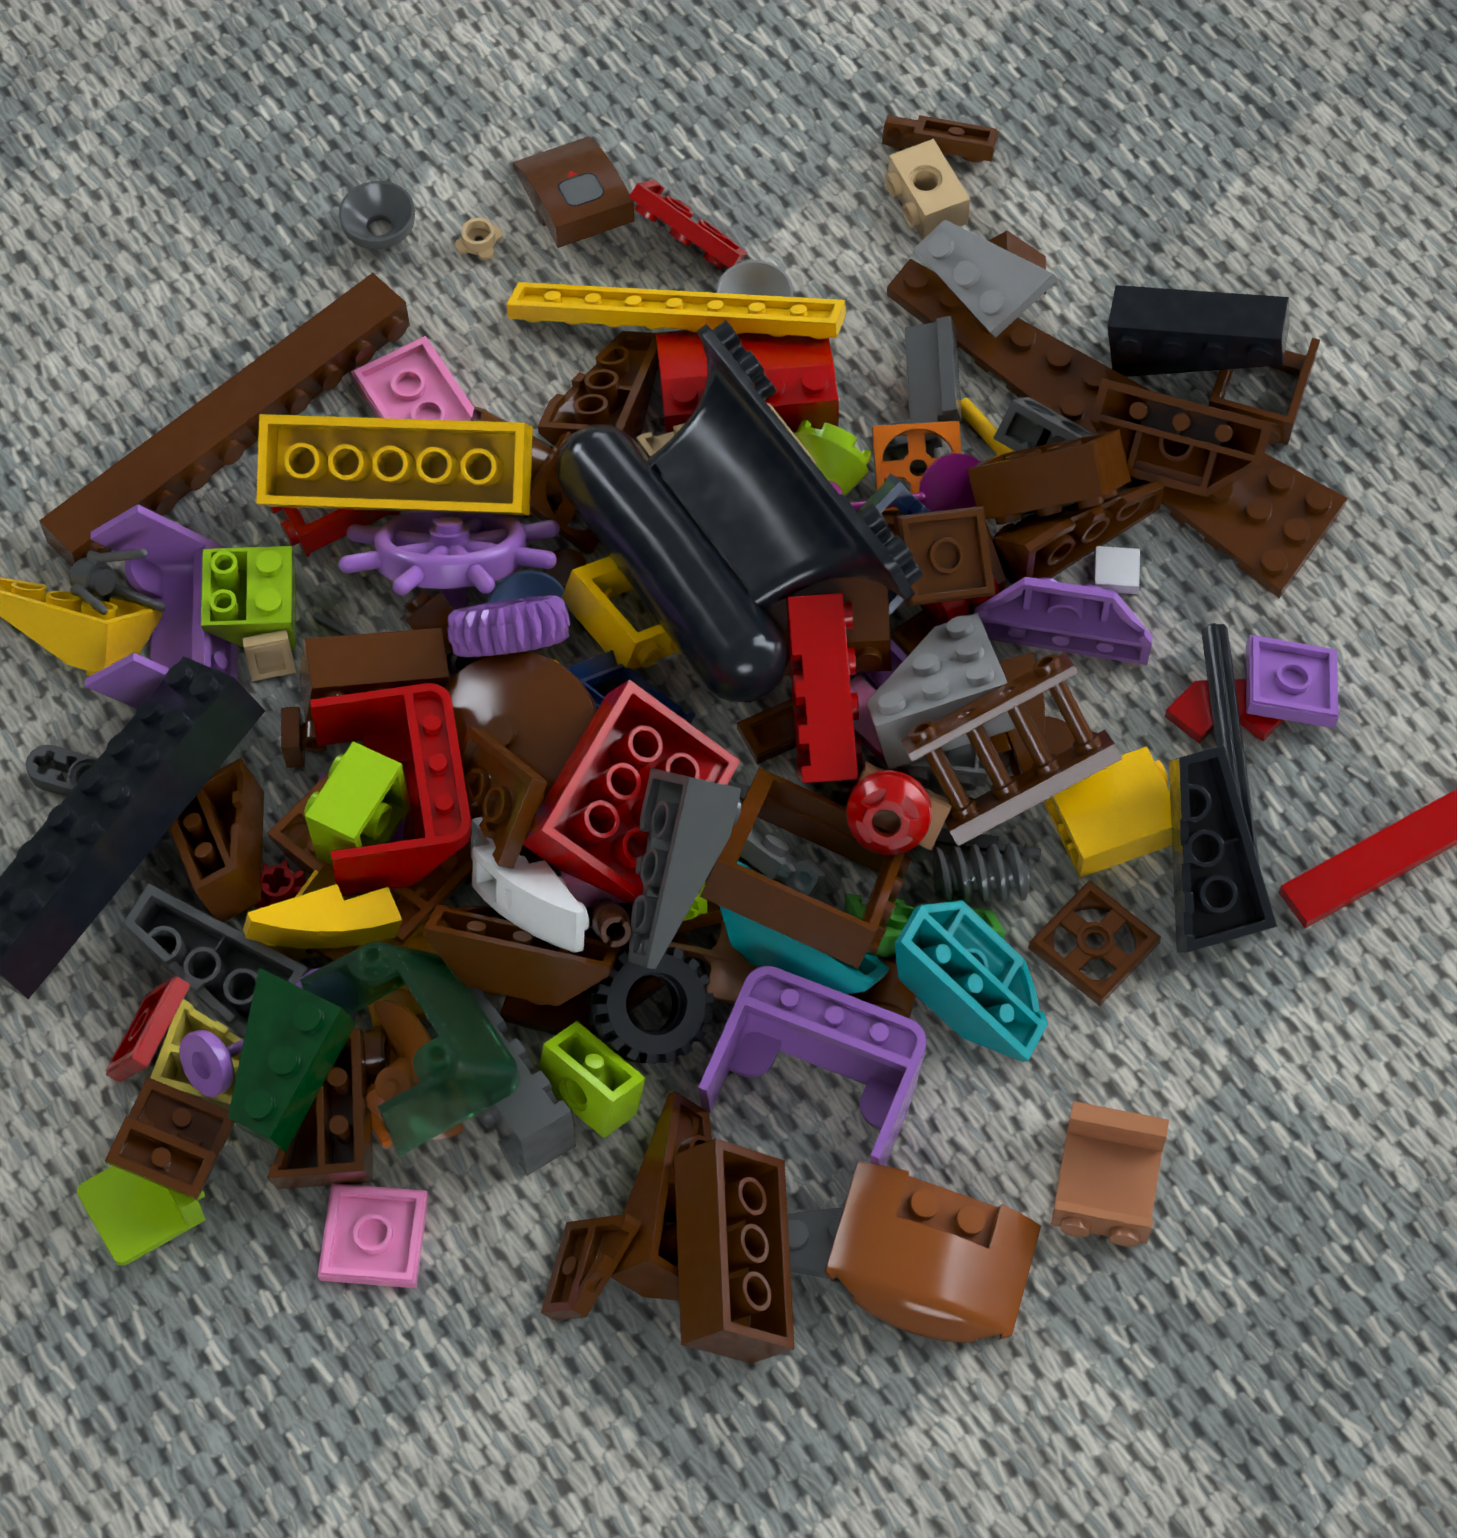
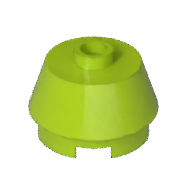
(835, 454)

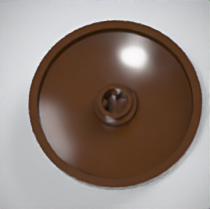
(526, 706)

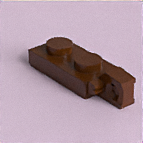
(955, 138)

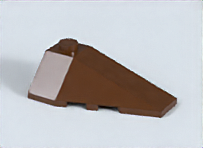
(609, 393)
(1056, 541)

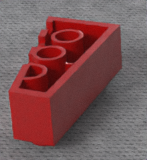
(822, 688)

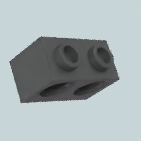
(1033, 425)

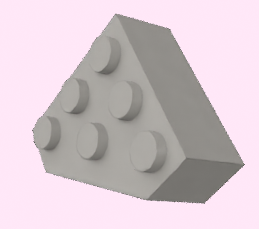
(937, 678)

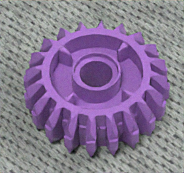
(508, 626)

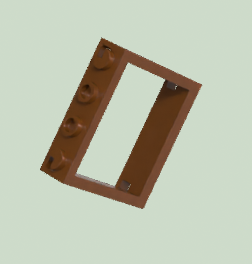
(788, 909)

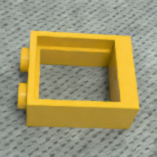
(588, 601)

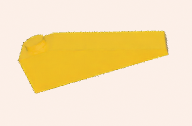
(73, 628)

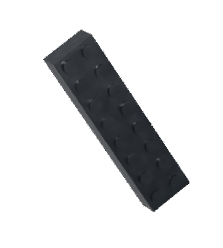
(116, 817)

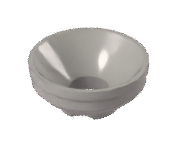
(755, 278)

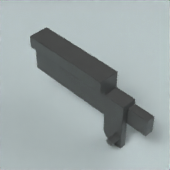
(931, 381)

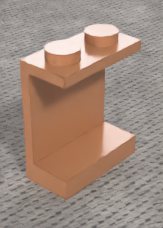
(1109, 1174)

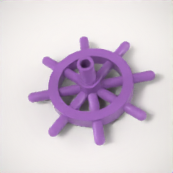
(449, 551)

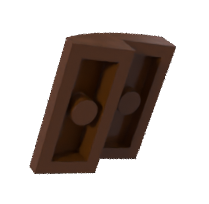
(171, 1138)

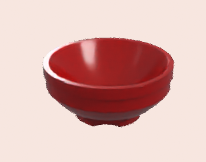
(893, 792)

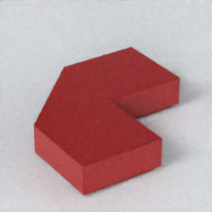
(1193, 713)

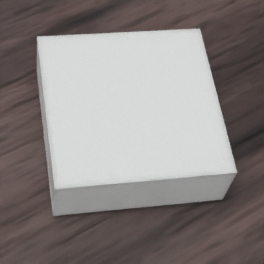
(1117, 569)

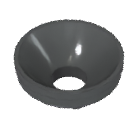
(372, 203)

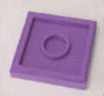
(1291, 681)

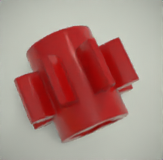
(279, 884)

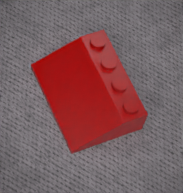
(795, 365)
(597, 801)

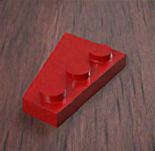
(719, 248)

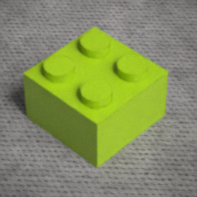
(358, 803)

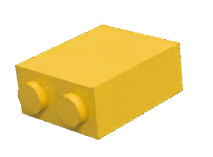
(1114, 813)

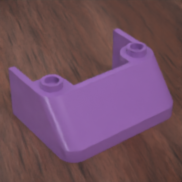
(170, 576)
(827, 1030)

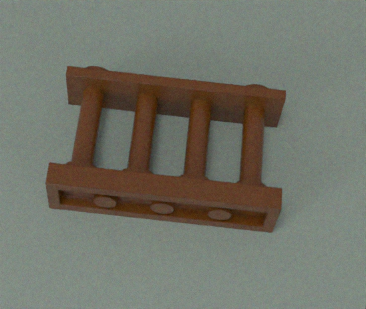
(1049, 771)

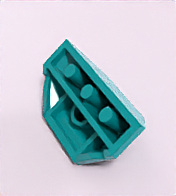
(770, 948)
(970, 978)

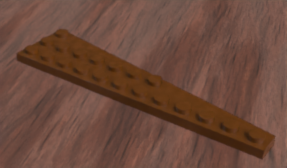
(1261, 520)

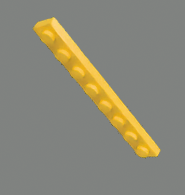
(676, 309)

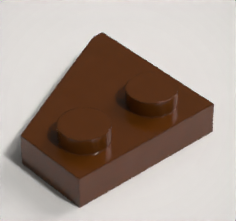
(585, 1263)

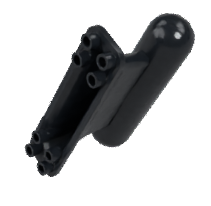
(726, 523)

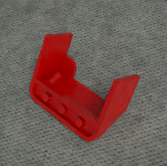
(419, 732)

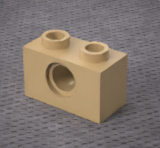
(926, 188)

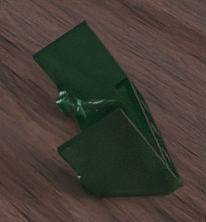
(458, 1070)

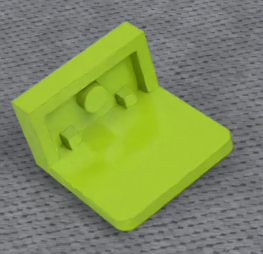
(136, 1213)

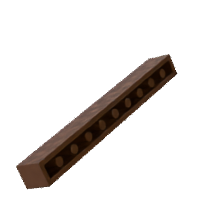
(227, 419)

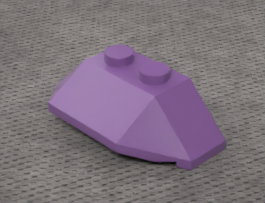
(1066, 620)

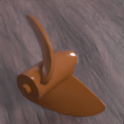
(406, 1037)

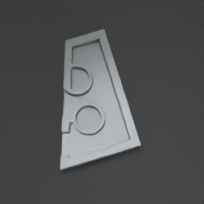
(983, 275)

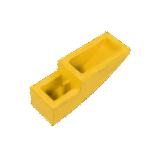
(325, 920)

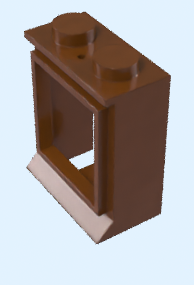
(1282, 425)

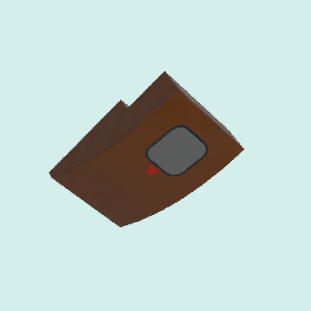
(575, 191)

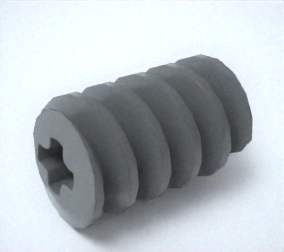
(981, 873)

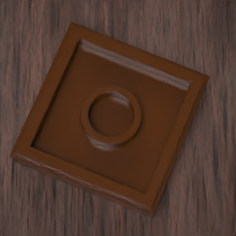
(950, 552)

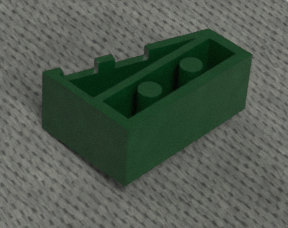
(285, 1058)

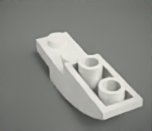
(528, 895)

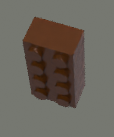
(733, 1252)

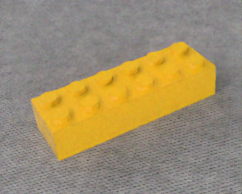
(394, 464)

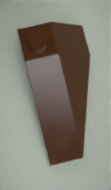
(652, 1256)

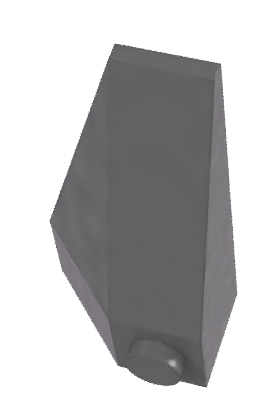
(686, 831)

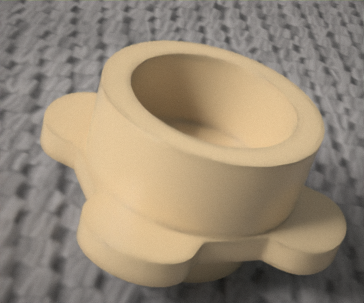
(475, 229)

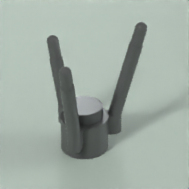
(94, 578)

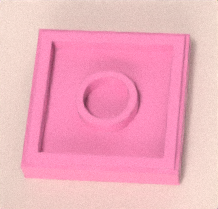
(373, 1235)

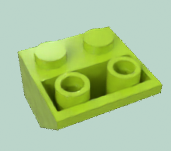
(248, 592)

